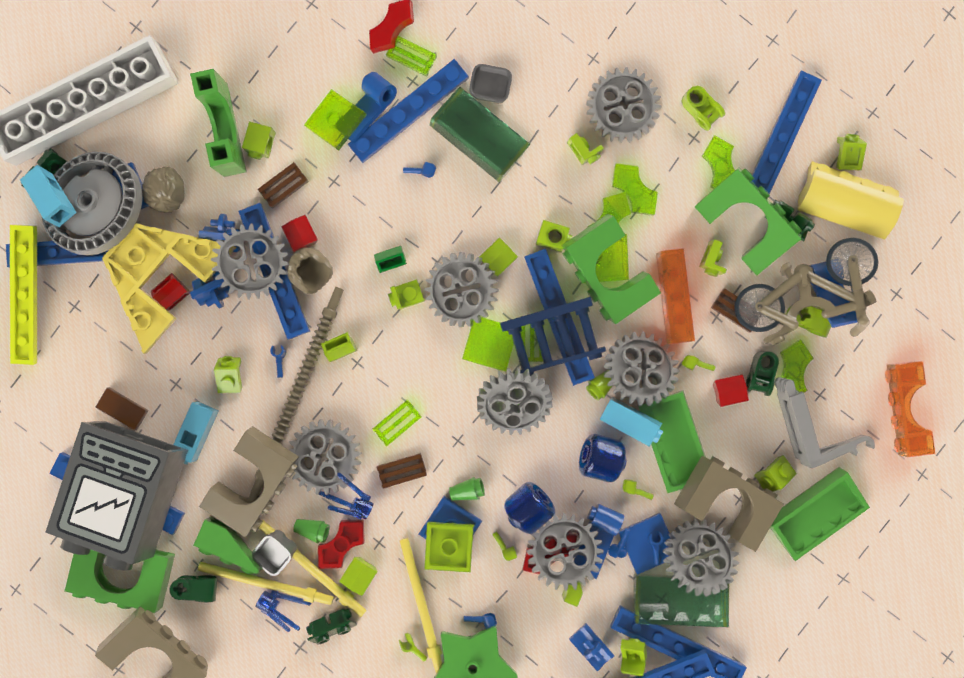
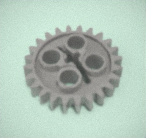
(618, 86)
(228, 265)
(466, 309)
(661, 371)
(511, 407)
(305, 447)
(571, 572)
(710, 577)

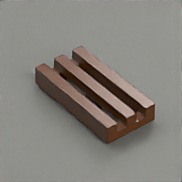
(267, 196)
(720, 299)
(383, 476)

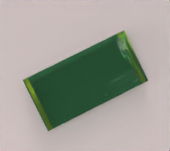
(479, 134)
(662, 602)

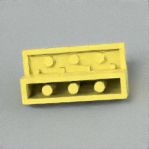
(850, 200)

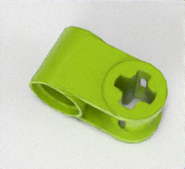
(703, 108)
(813, 321)

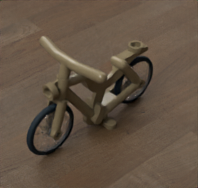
(848, 263)

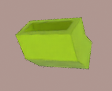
(499, 256)
(339, 347)
(358, 575)
(573, 596)

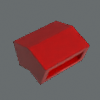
(299, 233)
(170, 292)
(730, 390)

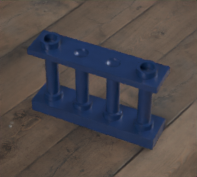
(559, 315)

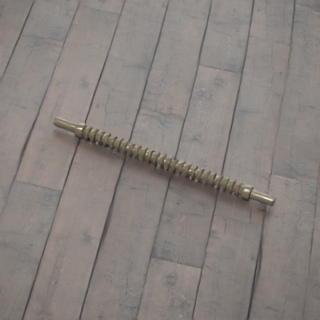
(328, 314)

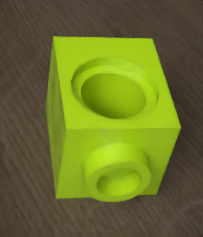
(258, 140)
(546, 228)

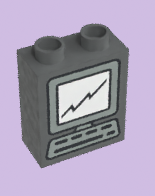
(115, 494)

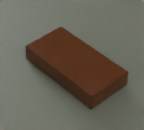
(121, 408)

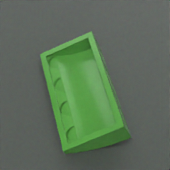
(679, 444)
(818, 513)

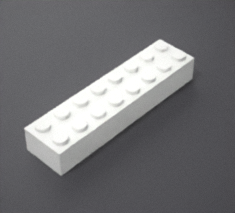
(84, 100)

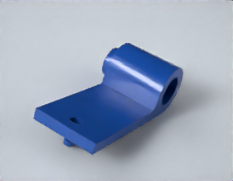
(377, 97)
(840, 320)
(607, 524)

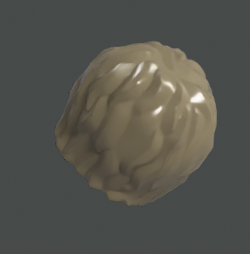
(163, 189)
(309, 270)

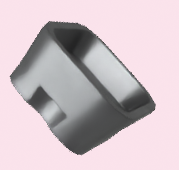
(490, 83)
(274, 552)

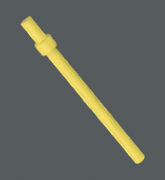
(309, 594)
(345, 598)
(433, 649)

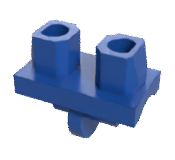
(216, 233)
(210, 292)
(591, 647)

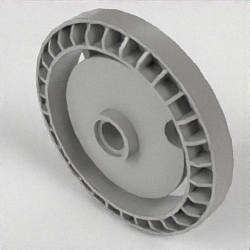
(98, 203)

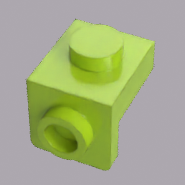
(228, 375)
(776, 475)
(633, 657)

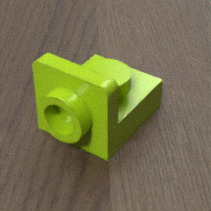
(580, 149)
(851, 152)
(713, 254)
(406, 295)

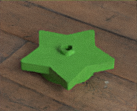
(473, 650)

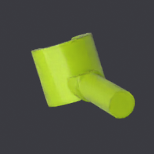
(691, 361)
(630, 487)
(508, 553)
(410, 647)

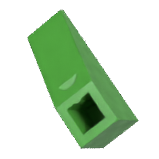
(225, 543)

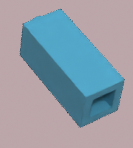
(48, 196)
(632, 422)
(195, 429)

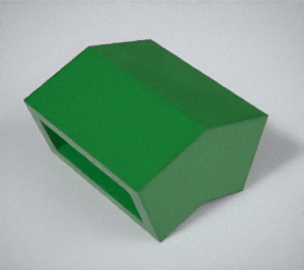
(389, 254)

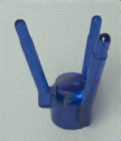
(359, 507)
(268, 604)

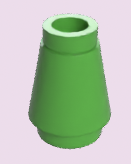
(467, 490)
(312, 529)

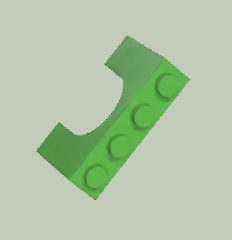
(225, 152)
(740, 189)
(584, 252)
(88, 580)

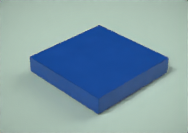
(450, 512)
(637, 543)

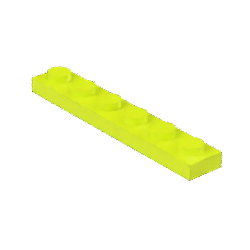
(23, 294)

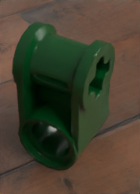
(761, 374)
(199, 588)

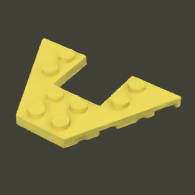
(138, 258)

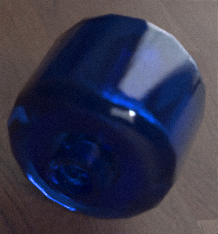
(602, 458)
(529, 508)

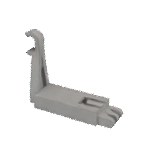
(802, 431)

